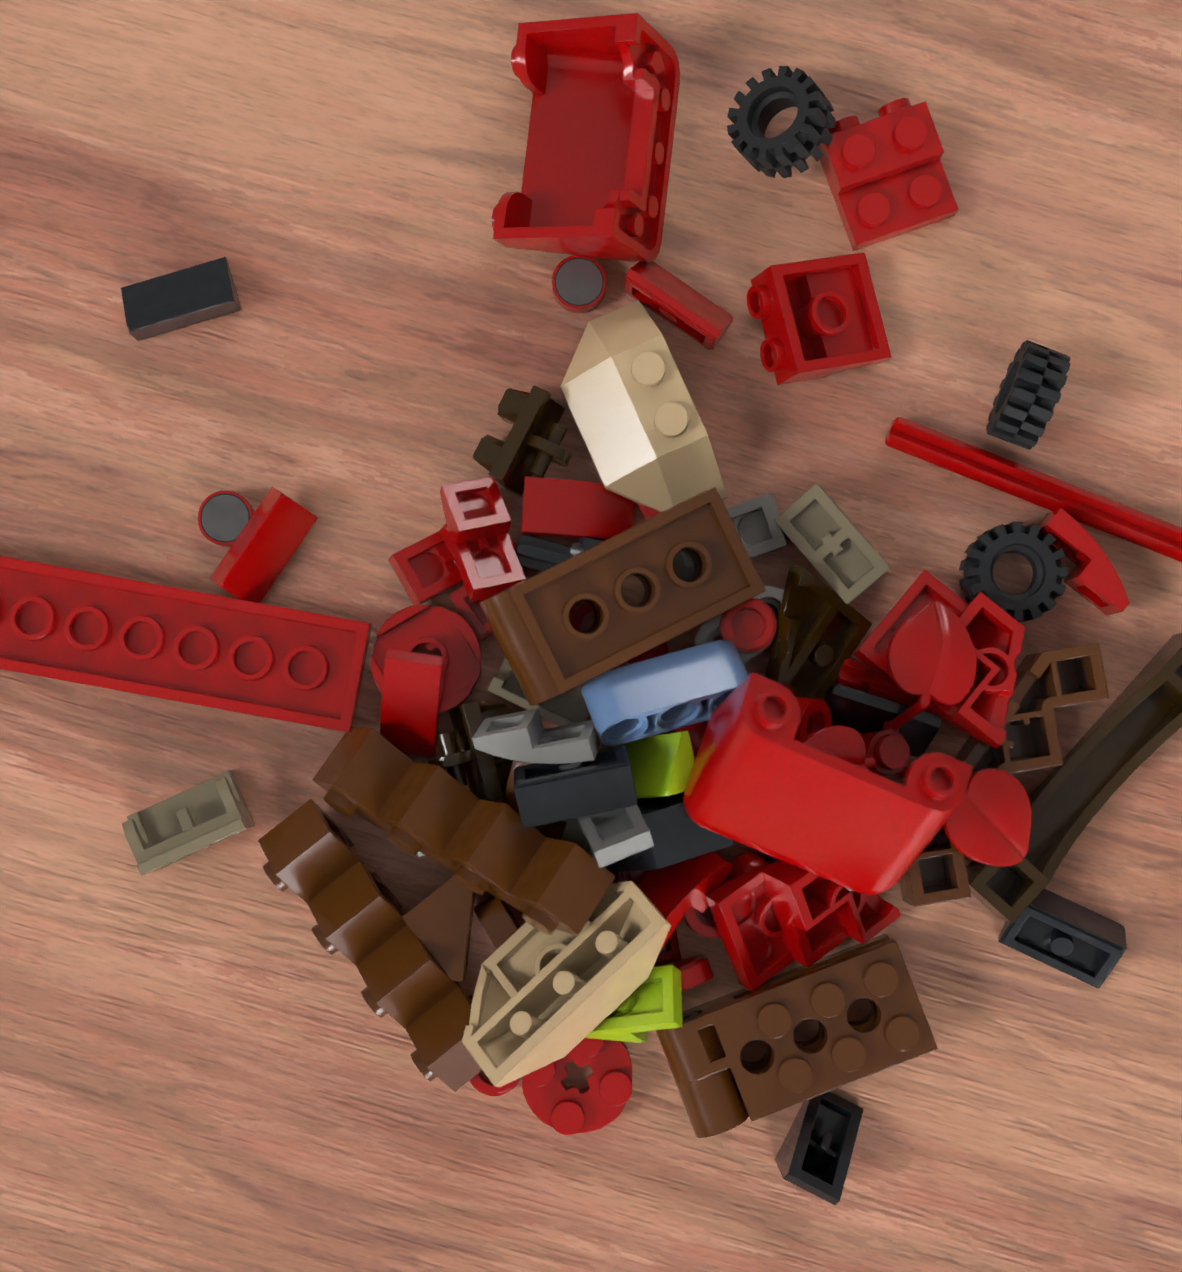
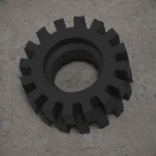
(766, 101)
(1028, 395)
(1031, 545)

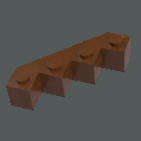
(1030, 743)
(475, 838)
(367, 926)

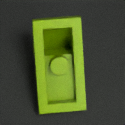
(649, 1008)

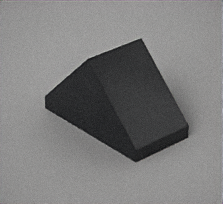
(820, 1145)

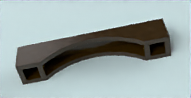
(1092, 771)

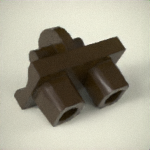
(531, 442)
(484, 774)

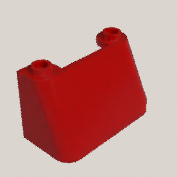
(594, 138)
(809, 805)

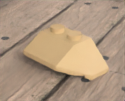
(638, 413)
(554, 989)

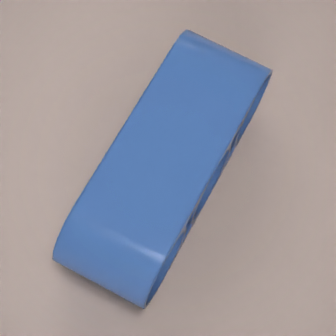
(663, 692)

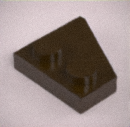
(812, 635)

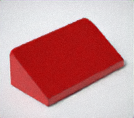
(677, 303)
(263, 547)

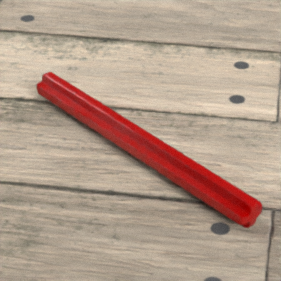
(1035, 487)

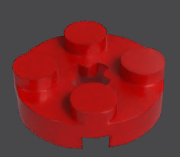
(435, 629)
(585, 1109)

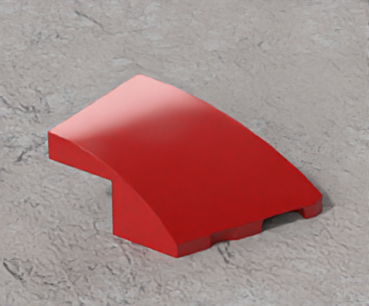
(996, 643)
(790, 916)

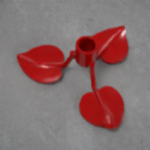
(938, 660)

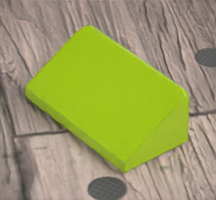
(660, 763)

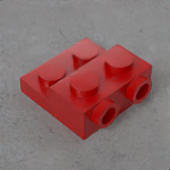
(887, 173)
(818, 317)

